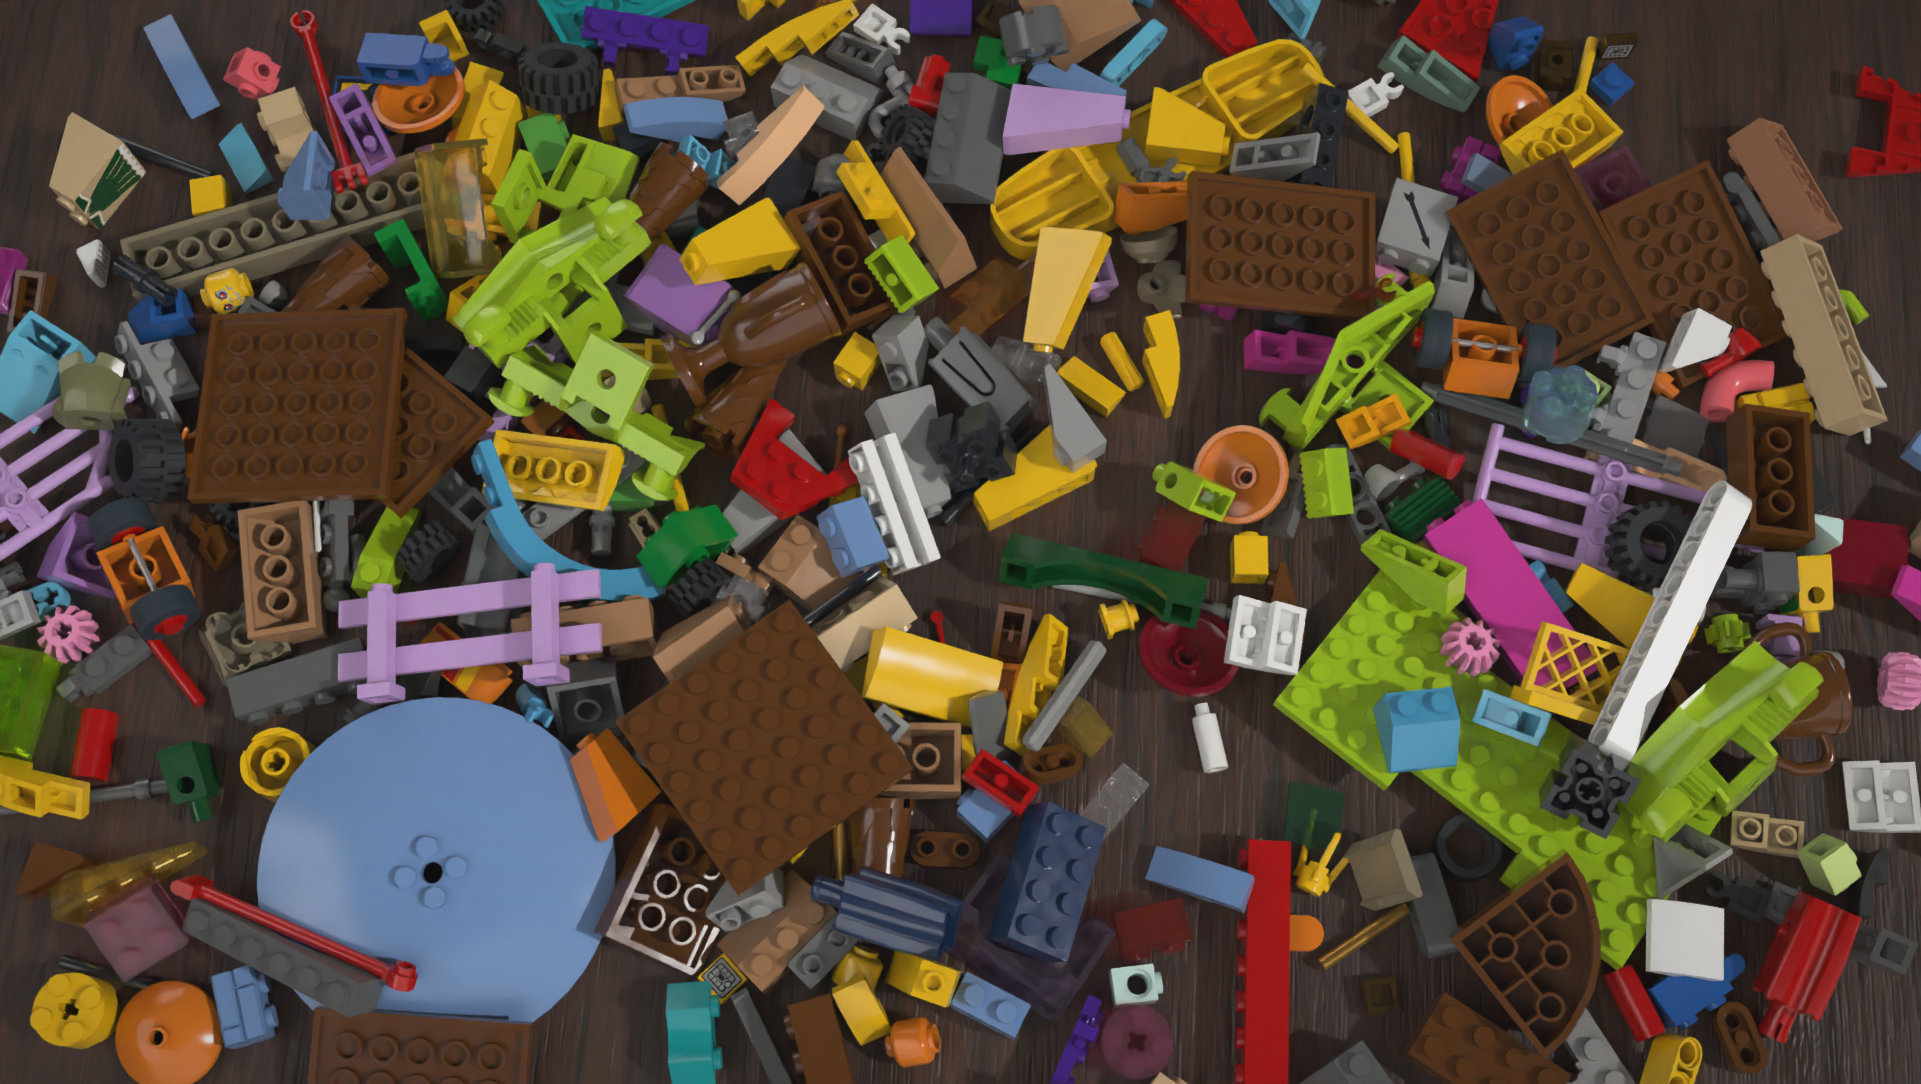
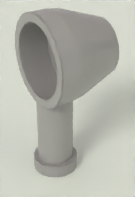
(1385, 482)

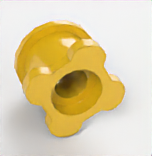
(1118, 617)

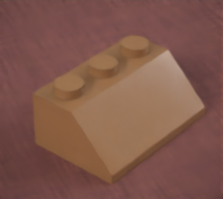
(770, 941)

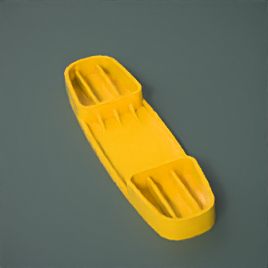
(1077, 187)

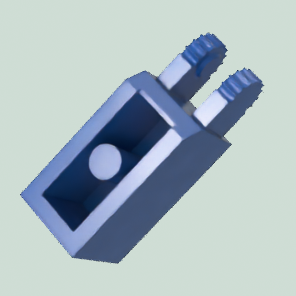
(402, 59)
(1683, 996)

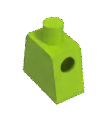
(1184, 487)

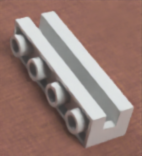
(894, 503)

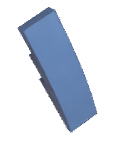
(181, 66)

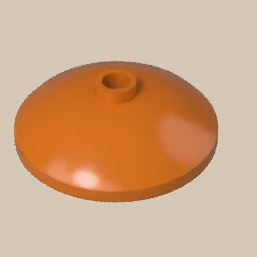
(1514, 104)
(418, 107)
(1234, 454)
(189, 1032)

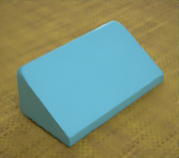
(245, 159)

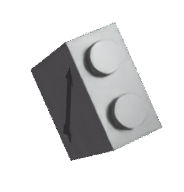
(1413, 227)

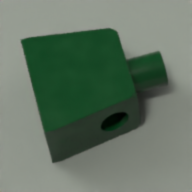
(188, 766)

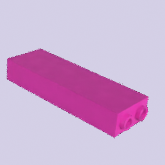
(1502, 588)

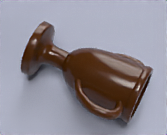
(759, 329)
(1823, 717)

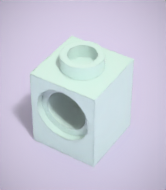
(1120, 993)

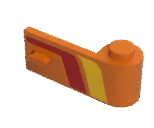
(478, 682)

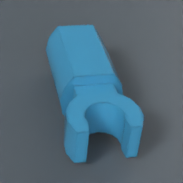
(1552, 586)
(533, 704)

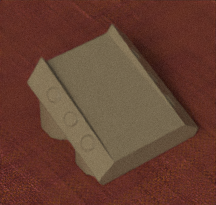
(231, 649)
(1383, 870)

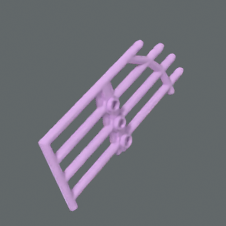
(22, 504)
(1601, 504)

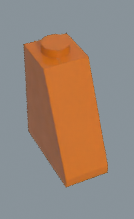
(610, 783)

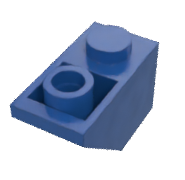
(1514, 42)
(155, 322)

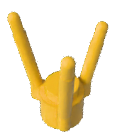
(1314, 876)

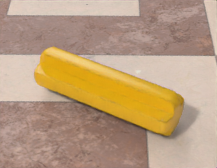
(1121, 361)

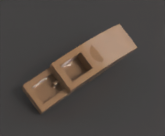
(709, 82)

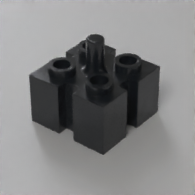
(971, 447)
(1589, 786)

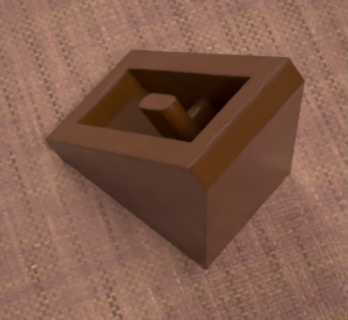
(1011, 632)
(46, 868)

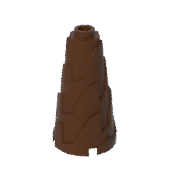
(667, 189)
(340, 280)
(734, 410)
(880, 835)

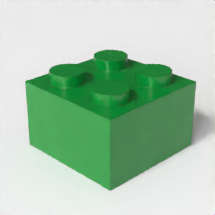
(685, 541)

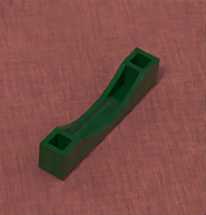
(1042, 563)

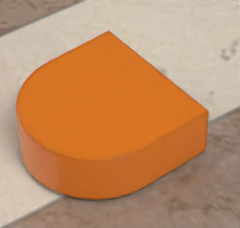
(1305, 933)

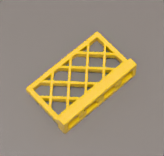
(1560, 701)

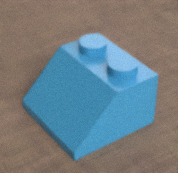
(1418, 729)

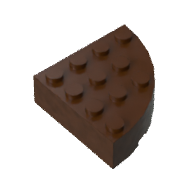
(1538, 950)

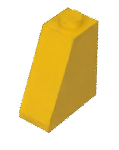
(1184, 132)

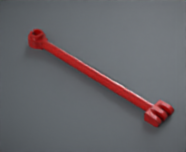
(347, 170)
(399, 976)

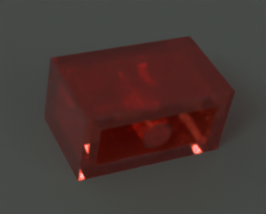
(1172, 537)
(1152, 929)

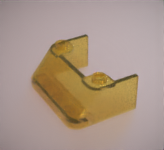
(455, 208)

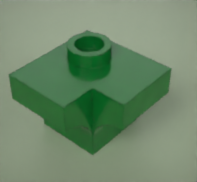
(992, 61)

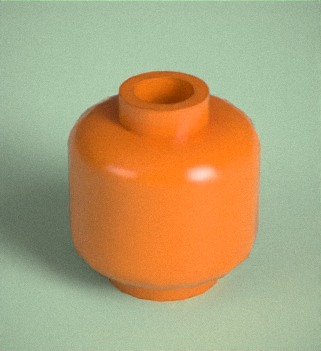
(913, 1042)

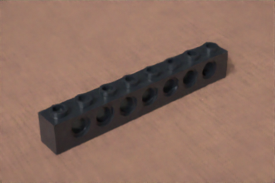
(1321, 113)

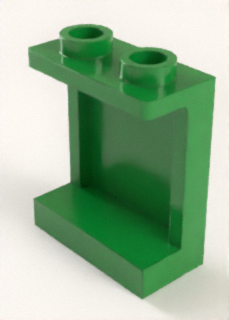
(403, 250)

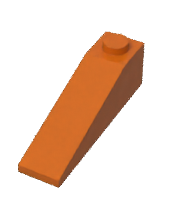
(1150, 205)

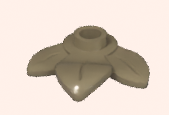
(1169, 286)

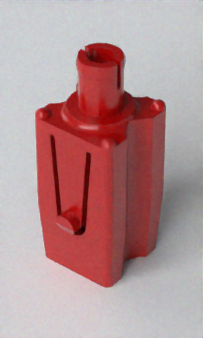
(1804, 963)

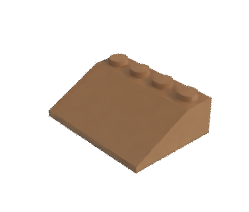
(1088, 25)

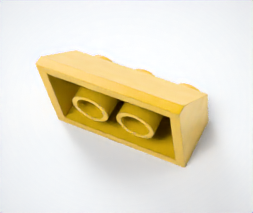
(493, 115)

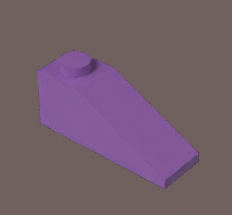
(363, 129)

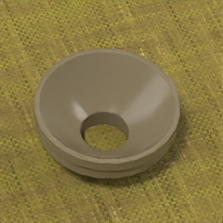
(1150, 245)

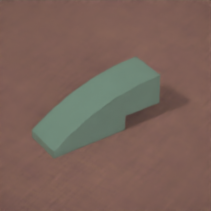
(1429, 75)

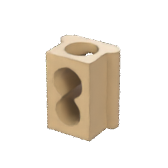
(643, 516)

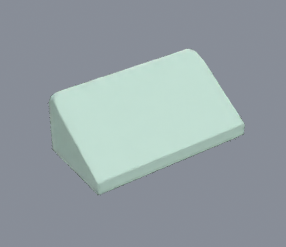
(1828, 536)

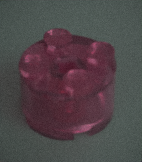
(1141, 1022)

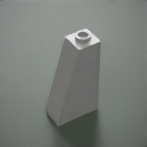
(909, 418)
(750, 518)

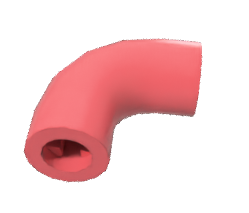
(1729, 382)

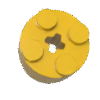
(266, 755)
(55, 1009)

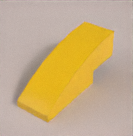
(1162, 359)

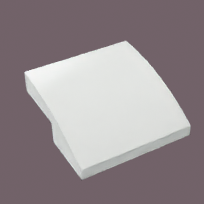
(1265, 635)
(1882, 797)
(1685, 939)

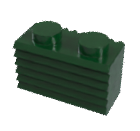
(1425, 504)

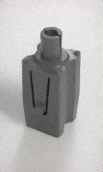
(979, 374)
(486, 565)

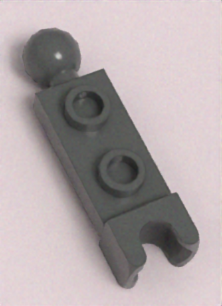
(335, 559)

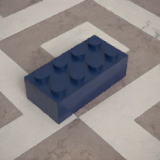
(1047, 882)

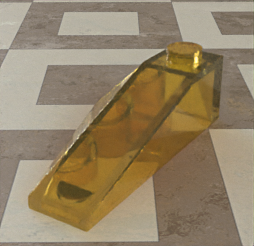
(93, 886)

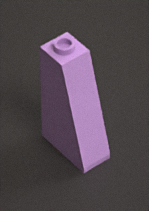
(1061, 119)

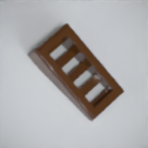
(21, 291)

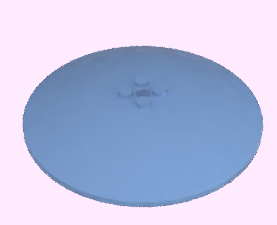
(485, 803)

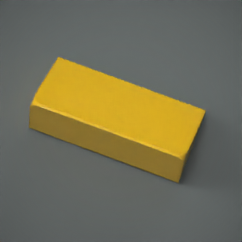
(1090, 386)

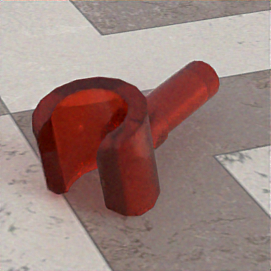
(1377, 292)

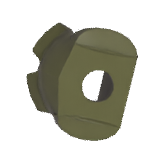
(91, 392)

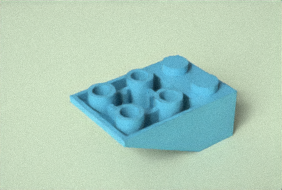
(31, 366)

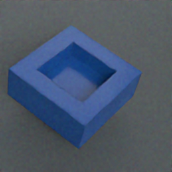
(1611, 84)

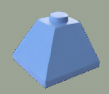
(309, 182)

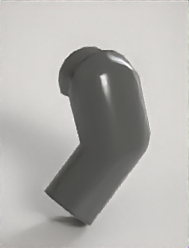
(356, 544)

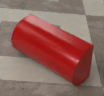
(1426, 453)
(94, 745)
(1000, 783)
(1634, 1003)

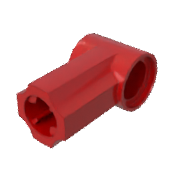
(927, 91)

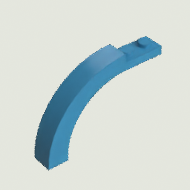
(527, 549)

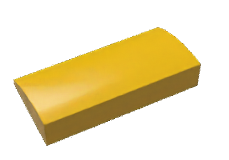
(1570, 125)
(559, 469)
(926, 675)

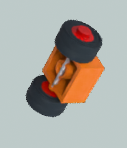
(1482, 355)
(143, 569)

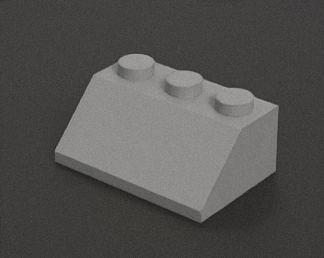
(845, 97)

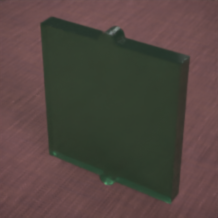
(1312, 815)

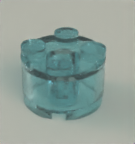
(1560, 404)

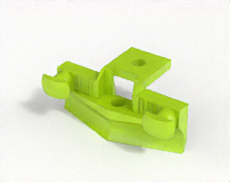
(581, 177)
(581, 248)
(1371, 340)
(581, 394)
(1741, 703)

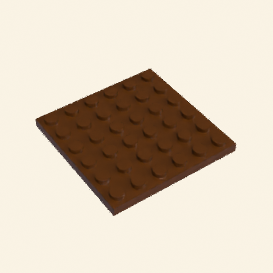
(299, 406)
(764, 747)

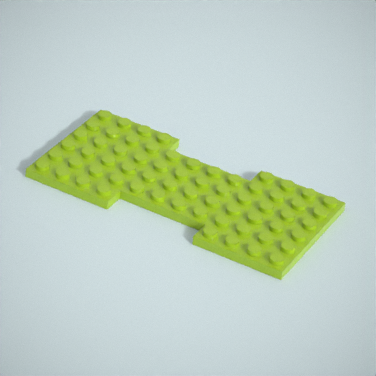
(1395, 647)

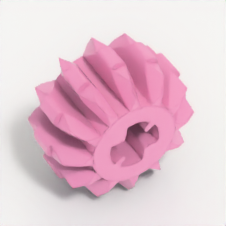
(58, 628)
(1470, 647)
(1899, 681)

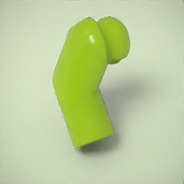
(1853, 307)

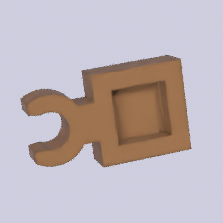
(739, 565)

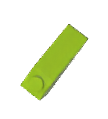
(378, 557)
(1417, 571)

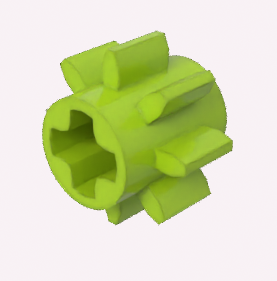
(1727, 633)

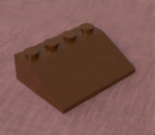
(665, 895)

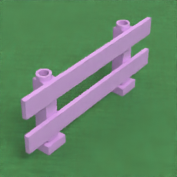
(541, 645)

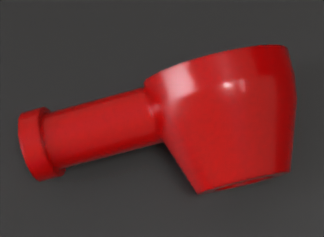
(1740, 346)

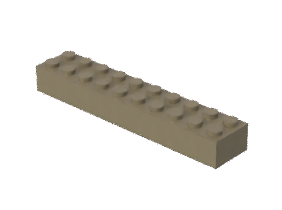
(263, 239)

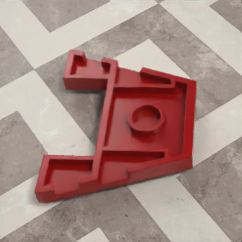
(1901, 134)
(781, 477)

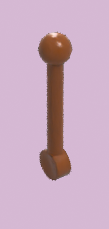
(842, 431)

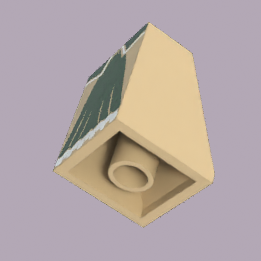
(93, 172)

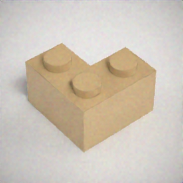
(287, 123)

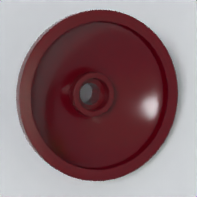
(1166, 645)

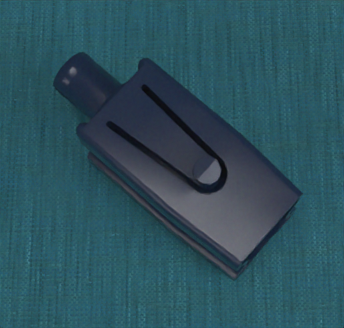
(891, 911)

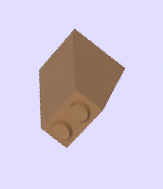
(700, 636)

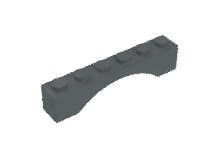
(304, 970)

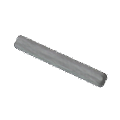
(1064, 696)

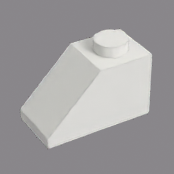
(1695, 340)

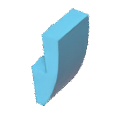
(713, 163)

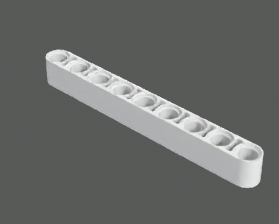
(1670, 621)

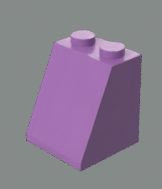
(672, 300)

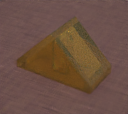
(1084, 727)

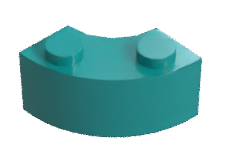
(692, 1033)

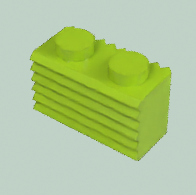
(901, 274)
(1326, 482)

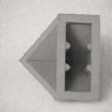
(1685, 858)

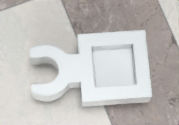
(878, 27)
(1374, 97)

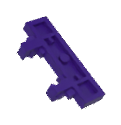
(624, 29)
(1076, 1048)

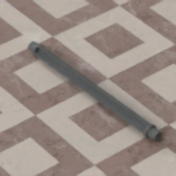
(1589, 440)

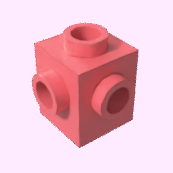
(252, 73)

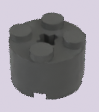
(1033, 35)

